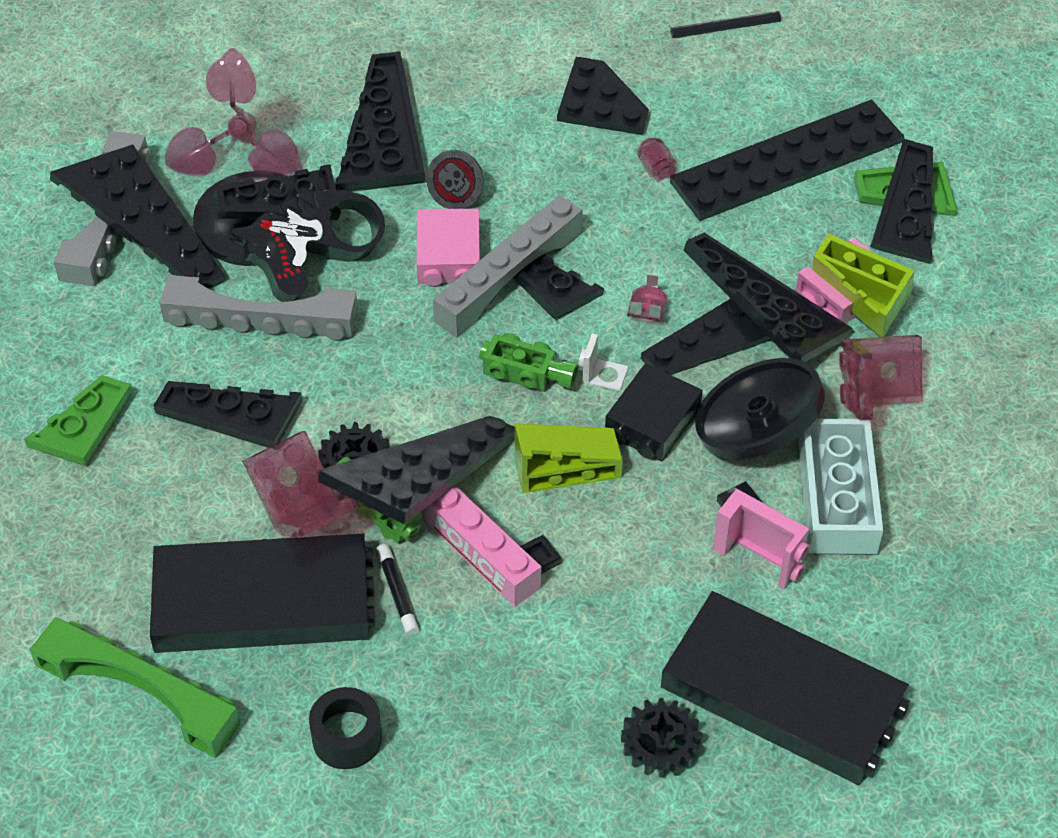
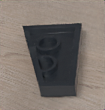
(555, 288)

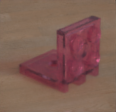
(861, 372)
(304, 504)

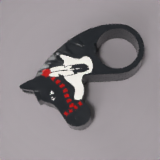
(298, 226)

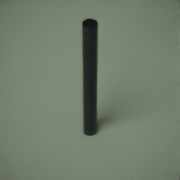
(725, 24)

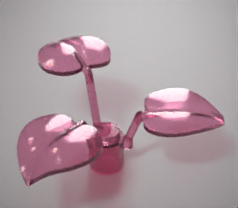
(232, 81)

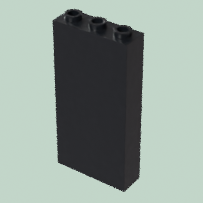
(261, 593)
(786, 687)

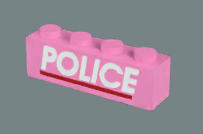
(484, 546)

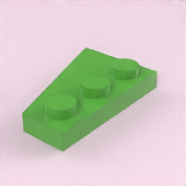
(874, 183)
(84, 424)

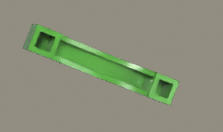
(70, 650)

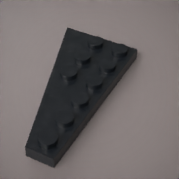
(383, 133)
(140, 210)
(780, 312)

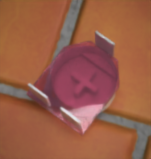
(648, 301)

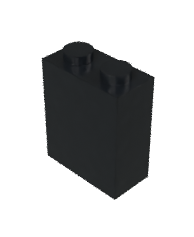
(653, 412)

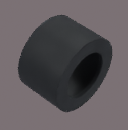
(351, 751)

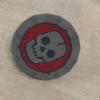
(455, 179)

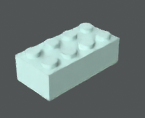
(840, 487)

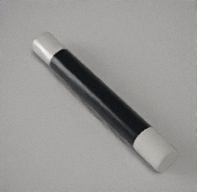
(397, 590)

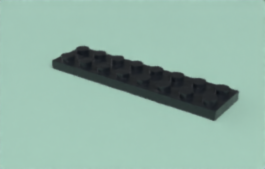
(785, 159)

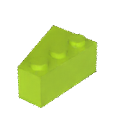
(866, 279)
(564, 456)

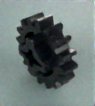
(351, 444)
(679, 733)

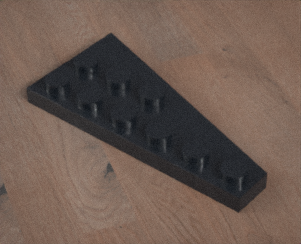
(418, 472)

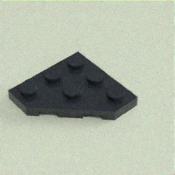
(601, 99)

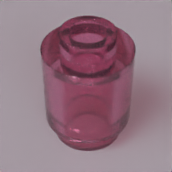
(656, 159)

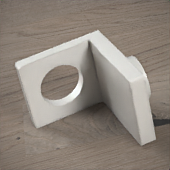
(593, 366)

